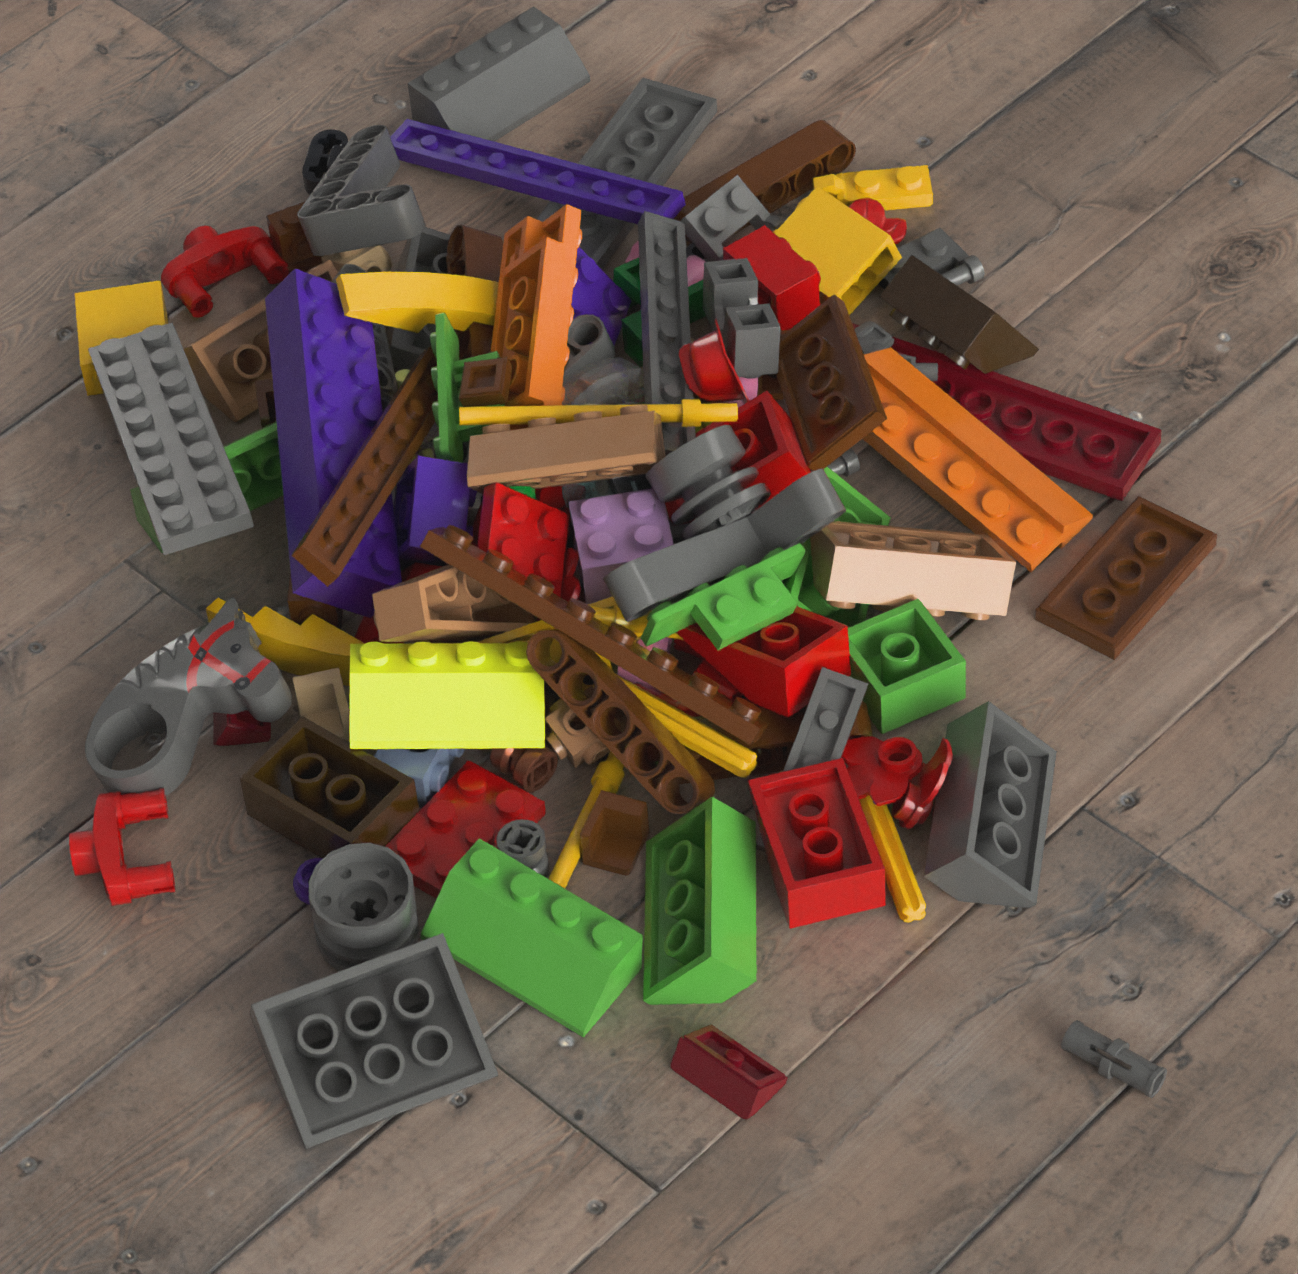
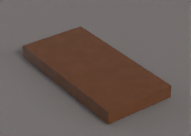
(827, 384)
(1126, 577)

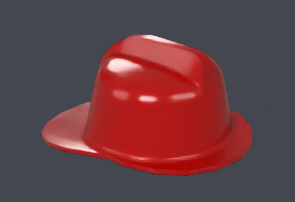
(710, 370)

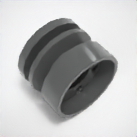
(704, 479)
(362, 904)

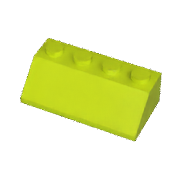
(445, 696)

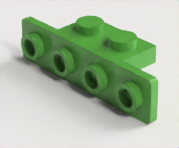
(447, 382)
(736, 605)

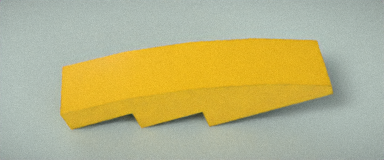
(415, 298)
(297, 647)

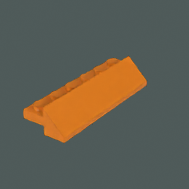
(536, 306)
(968, 465)

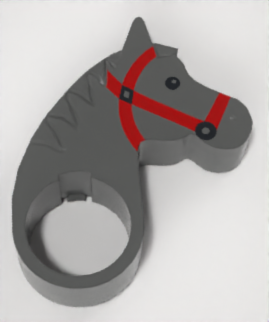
(175, 691)

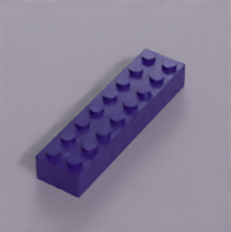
(324, 413)

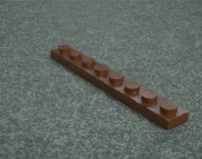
(371, 475)
(613, 642)

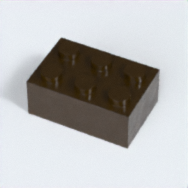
(326, 792)

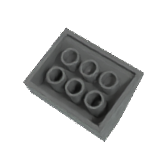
(372, 1041)

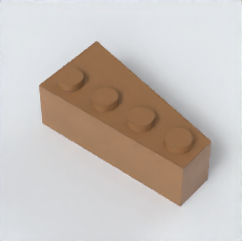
(444, 609)

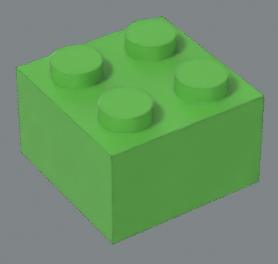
(906, 665)

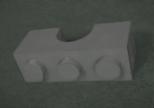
(747, 329)

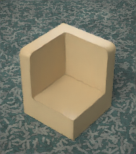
(324, 701)

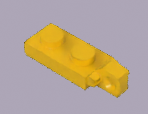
(891, 187)

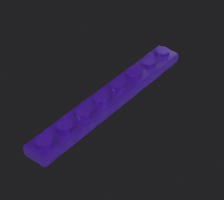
(533, 173)

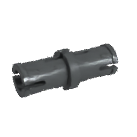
(1143, 1073)

